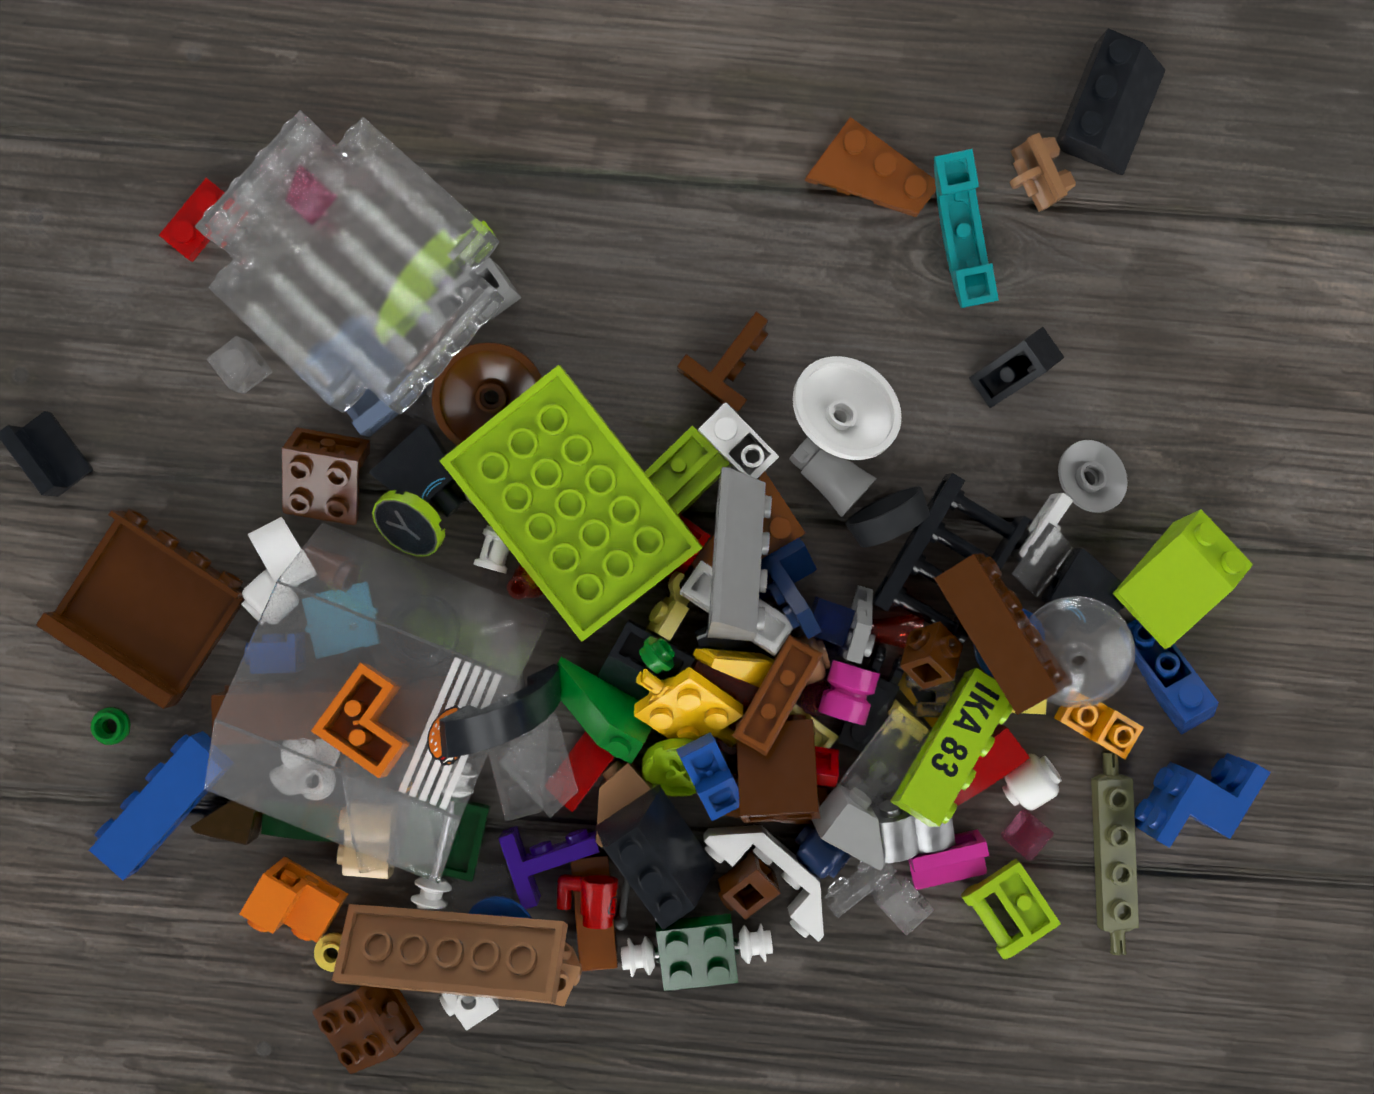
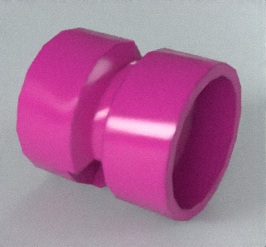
(848, 692)

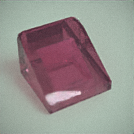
(309, 195)
(1027, 834)

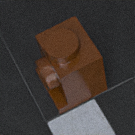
(748, 886)

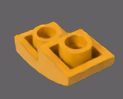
(1102, 726)

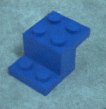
(1214, 803)

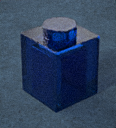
(833, 620)

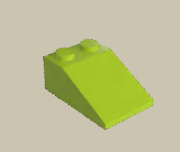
(1182, 577)

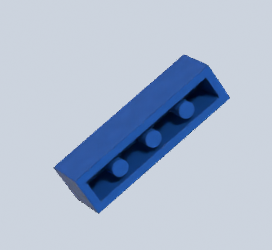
(156, 810)

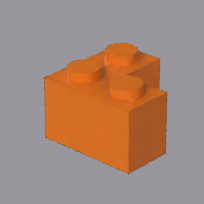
(353, 722)
(293, 898)

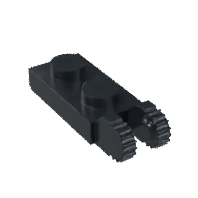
(858, 735)

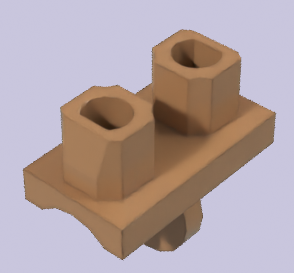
(1038, 172)

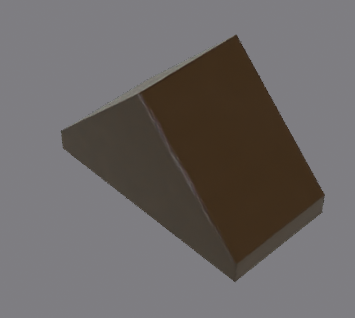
(231, 823)

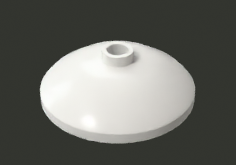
(853, 395)

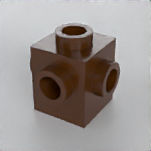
(931, 655)

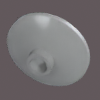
(1102, 469)

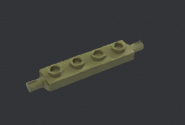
(1115, 853)

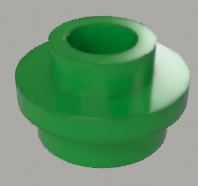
(657, 654)
(100, 729)

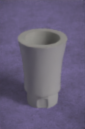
(833, 476)

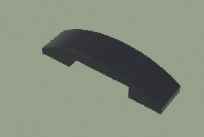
(509, 718)

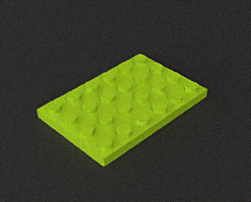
(571, 503)

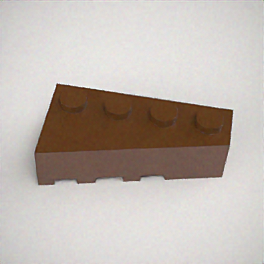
(1002, 632)

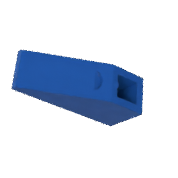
(1172, 681)

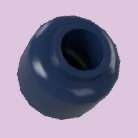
(818, 855)

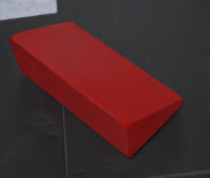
(588, 764)

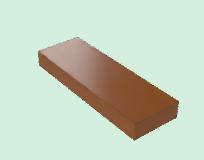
(777, 695)
(595, 946)

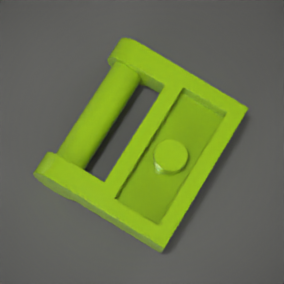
(1022, 903)

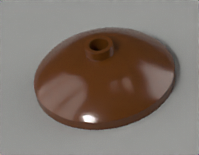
(461, 388)

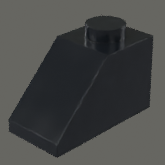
(1017, 367)

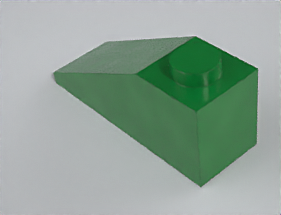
(602, 711)

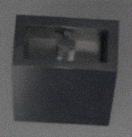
(626, 663)

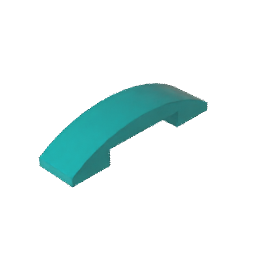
(962, 229)

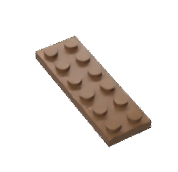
(451, 953)

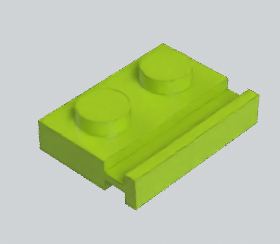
(687, 470)

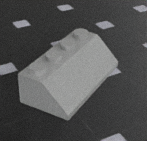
(737, 557)

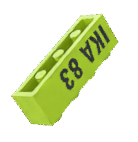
(953, 749)

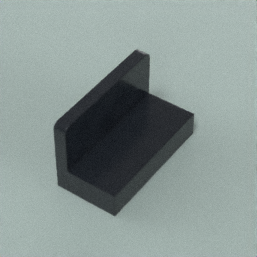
(46, 454)

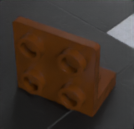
(322, 475)
(367, 1025)

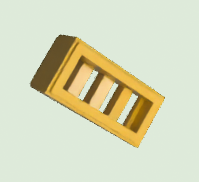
(745, 666)

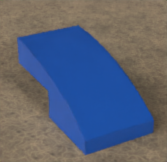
(710, 776)

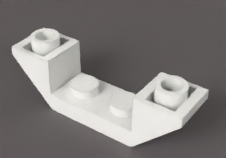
(733, 842)

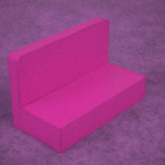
(953, 864)

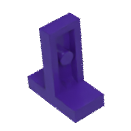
(542, 858)

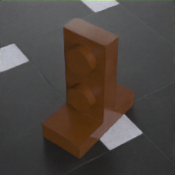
(728, 366)

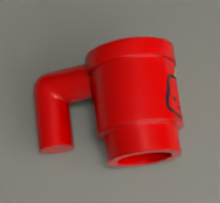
(597, 898)

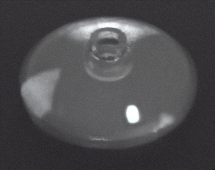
(1088, 630)

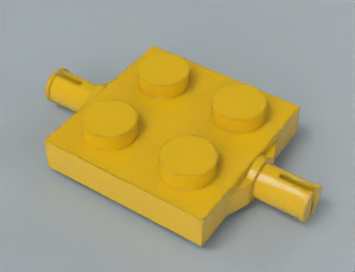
(687, 706)

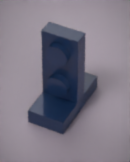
(783, 570)

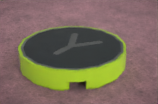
(408, 523)

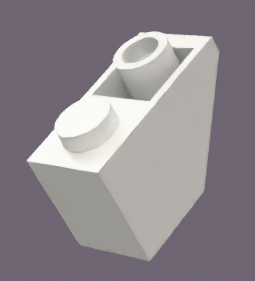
(738, 442)

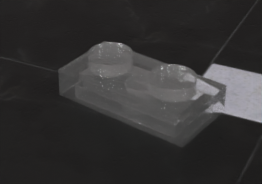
(847, 892)

